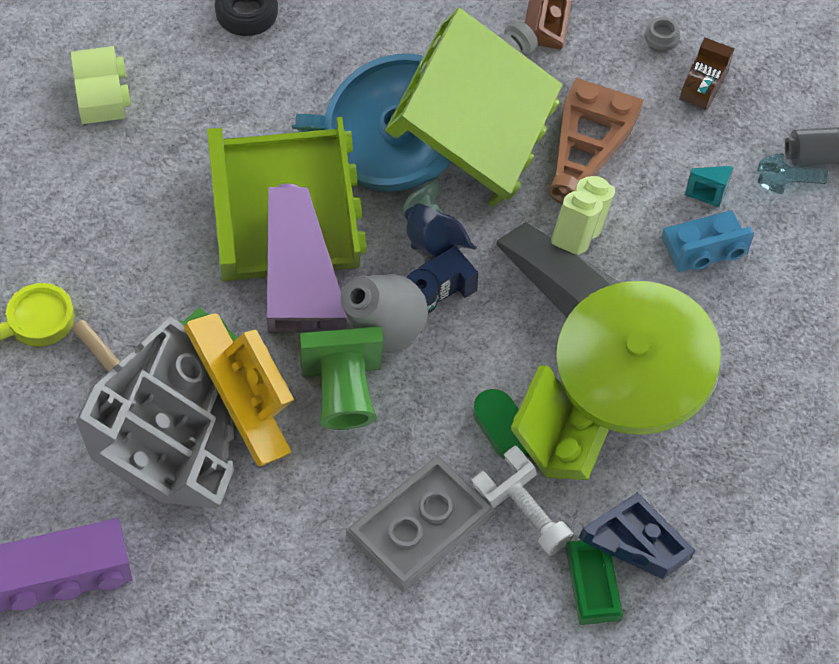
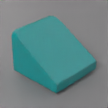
(709, 184)

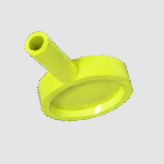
(38, 315)

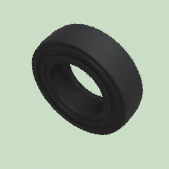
(246, 24)

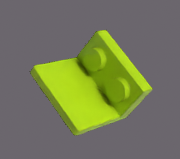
(555, 431)

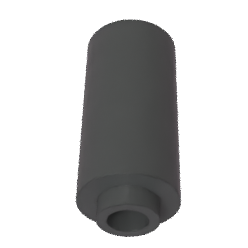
(813, 146)

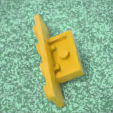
(245, 383)

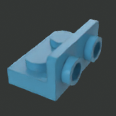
(707, 241)

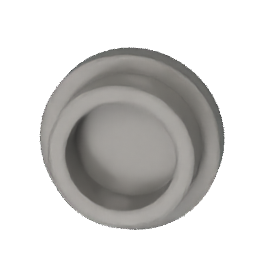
(662, 34)

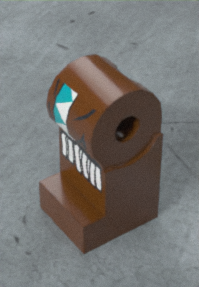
(707, 73)

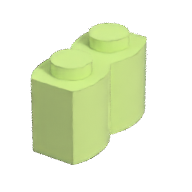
(98, 84)
(583, 214)

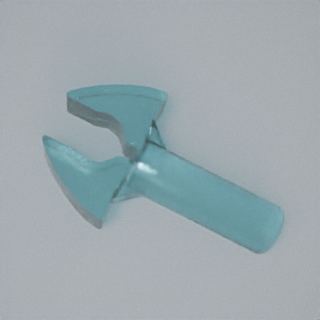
(785, 174)

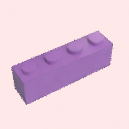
(63, 565)

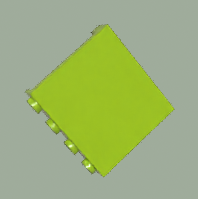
(478, 104)
(241, 182)

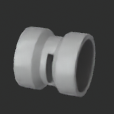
(520, 37)

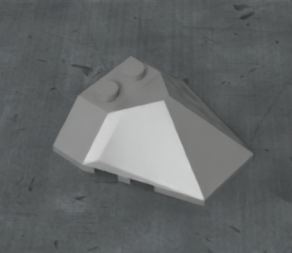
(161, 422)

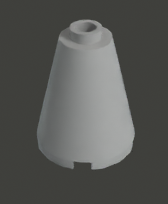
(389, 303)

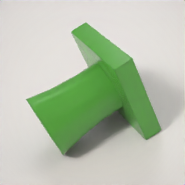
(342, 361)

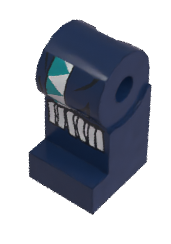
(445, 276)

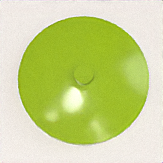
(638, 357)

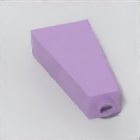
(300, 274)

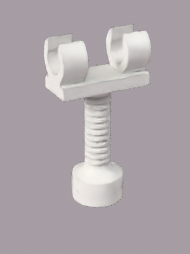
(553, 535)

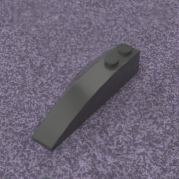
(555, 272)

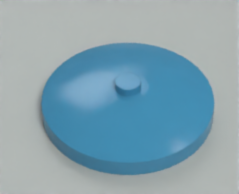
(367, 104)

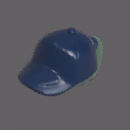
(428, 225)

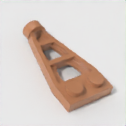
(600, 106)

